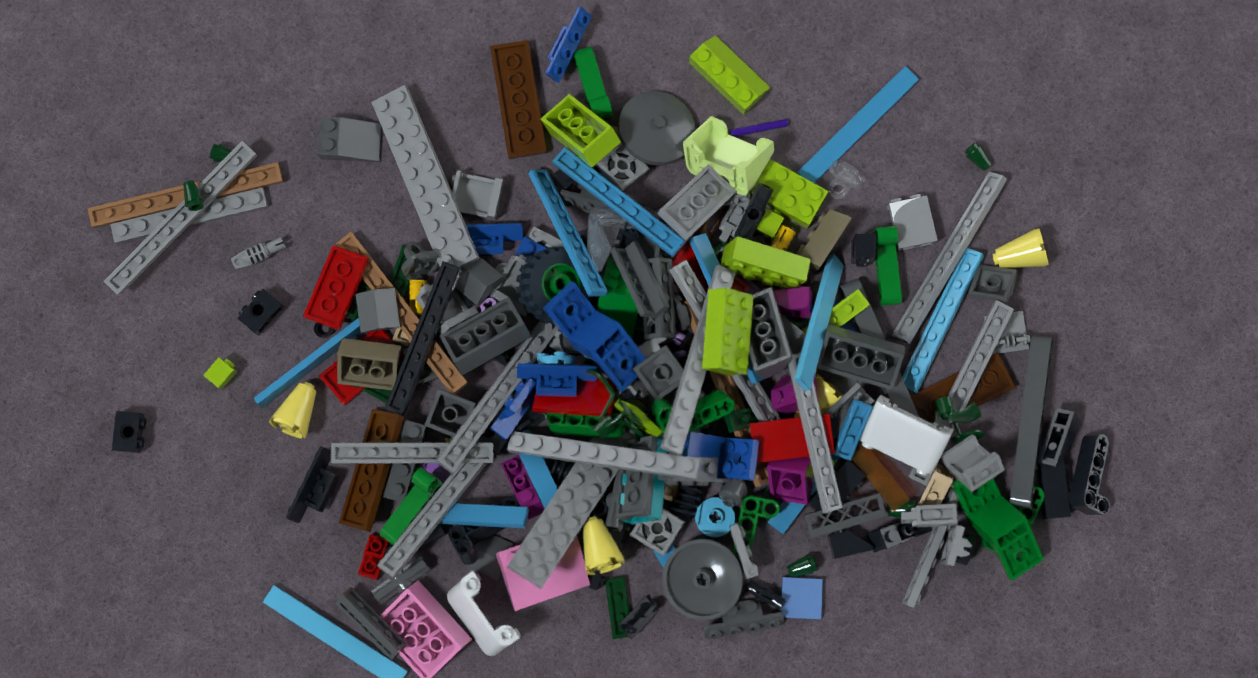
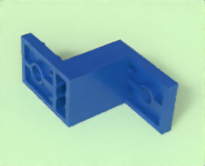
(595, 335)
(727, 451)

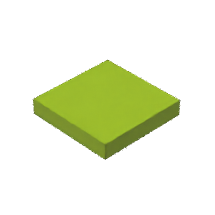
(648, 426)

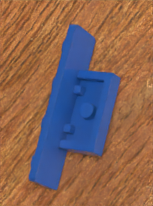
(567, 44)
(491, 237)
(555, 379)
(515, 408)

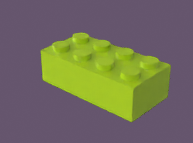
(580, 130)
(792, 193)
(765, 263)
(727, 331)

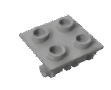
(1014, 335)

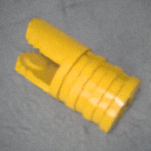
(783, 238)
(414, 288)

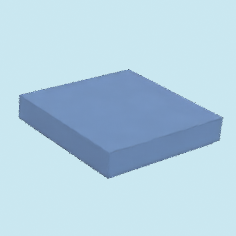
(802, 598)

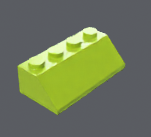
(728, 74)

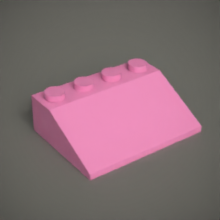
(566, 577)
(426, 628)

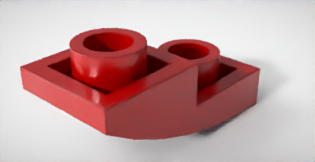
(373, 554)

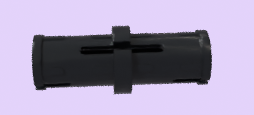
(765, 595)

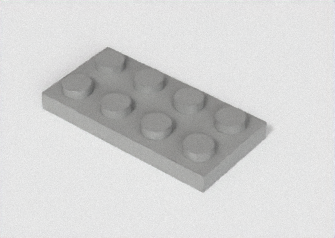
(696, 202)

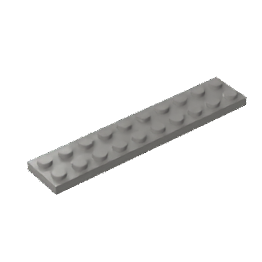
(424, 178)
(564, 516)

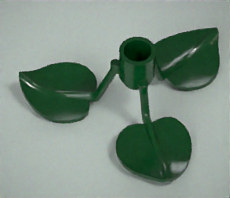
(969, 414)
(608, 425)

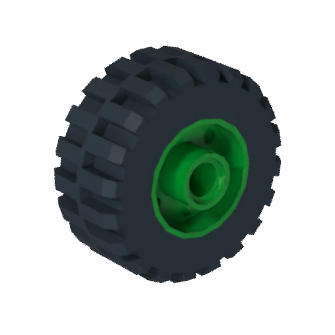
(544, 278)

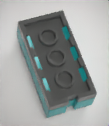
(639, 492)

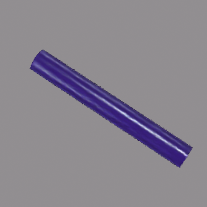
(759, 128)

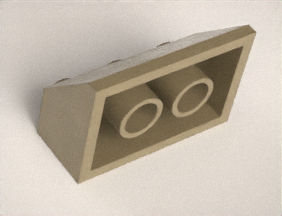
(823, 238)
(368, 364)

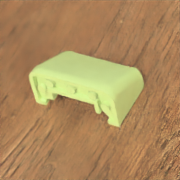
(729, 156)

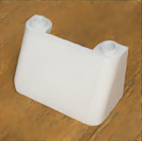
(905, 436)
(461, 600)

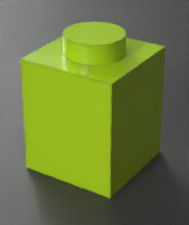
(769, 224)
(220, 372)

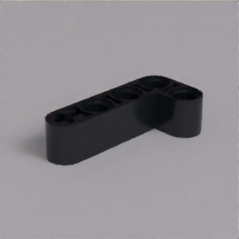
(1088, 476)
(466, 536)

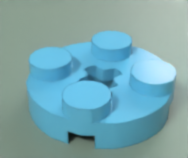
(558, 358)
(705, 524)

